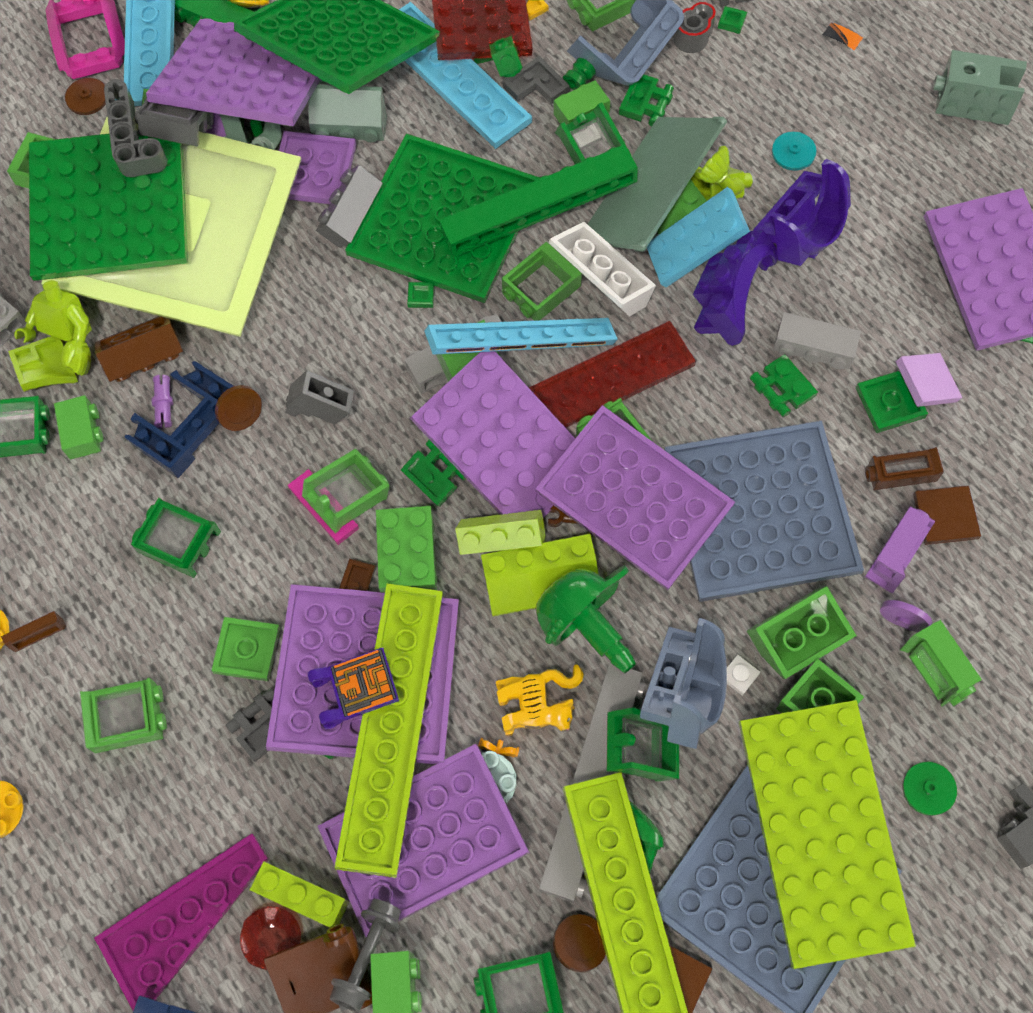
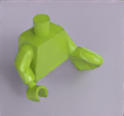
(717, 176)
(62, 317)

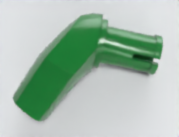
(649, 835)

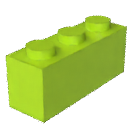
(500, 532)
(299, 895)

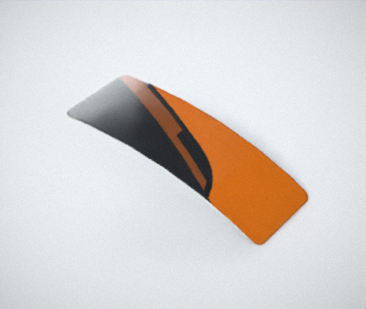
(843, 35)

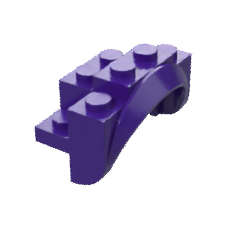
(801, 226)
(726, 285)

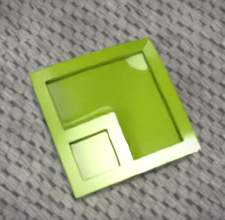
(40, 364)

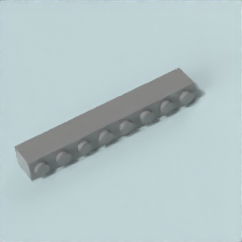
(564, 866)

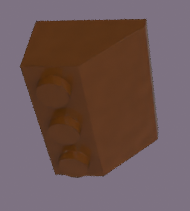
(138, 348)

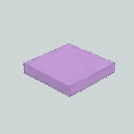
(928, 379)

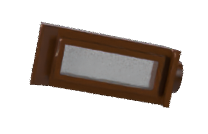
(904, 469)

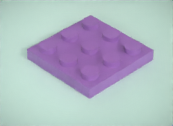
(321, 164)

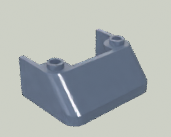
(657, 25)

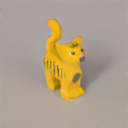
(532, 699)

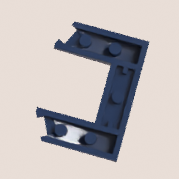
(176, 450)

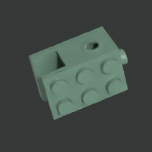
(980, 87)

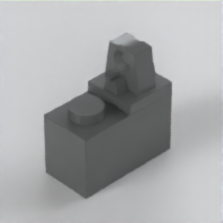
(318, 397)
(1019, 835)

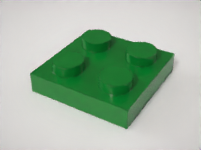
(889, 402)

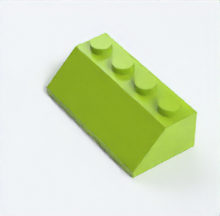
(521, 575)

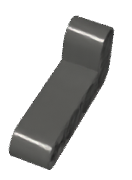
(131, 155)

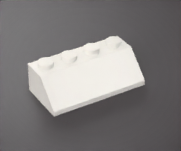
(604, 267)

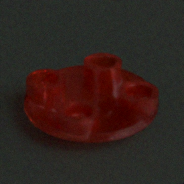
(268, 933)

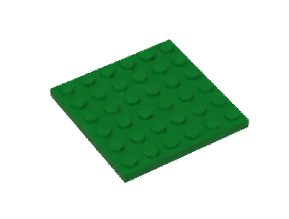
(338, 39)
(418, 191)
(97, 219)

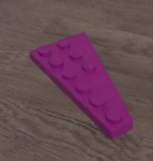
(165, 932)

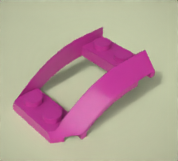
(92, 62)

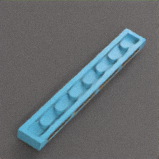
(519, 335)

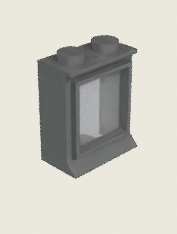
(172, 122)

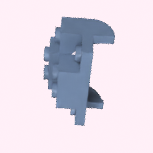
(686, 693)

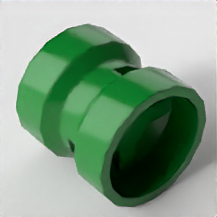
(580, 73)

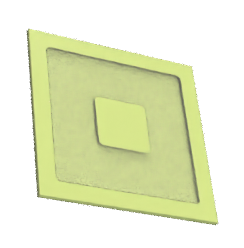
(231, 221)

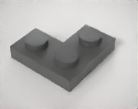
(536, 76)

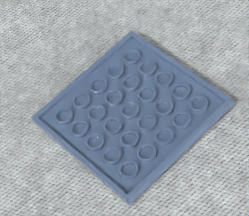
(785, 517)
(729, 907)

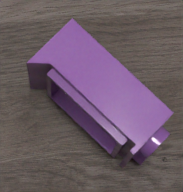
(899, 549)

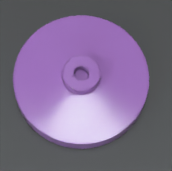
(905, 615)

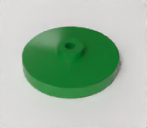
(929, 788)

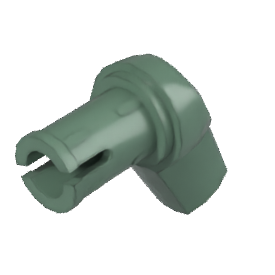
(270, 137)

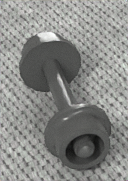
(349, 994)

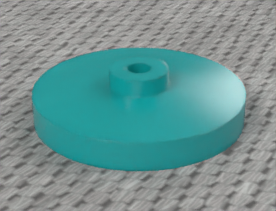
(794, 151)

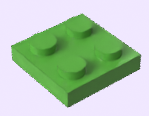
(246, 649)

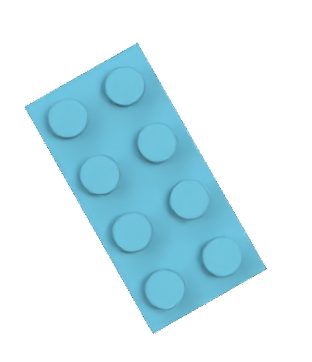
(697, 237)

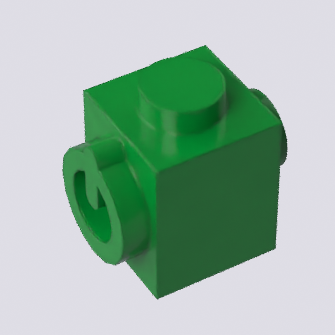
(506, 57)

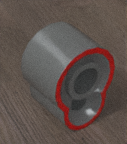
(696, 28)

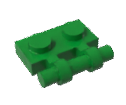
(638, 99)
(788, 380)
(429, 477)

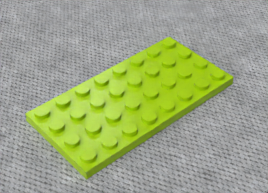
(825, 835)

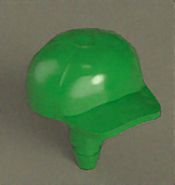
(574, 604)

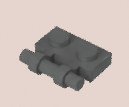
(254, 735)

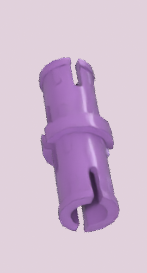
(162, 401)

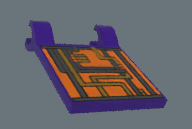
(358, 684)

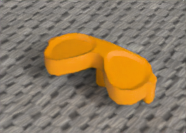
(505, 751)

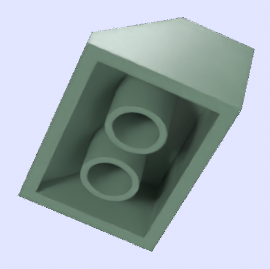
(345, 115)

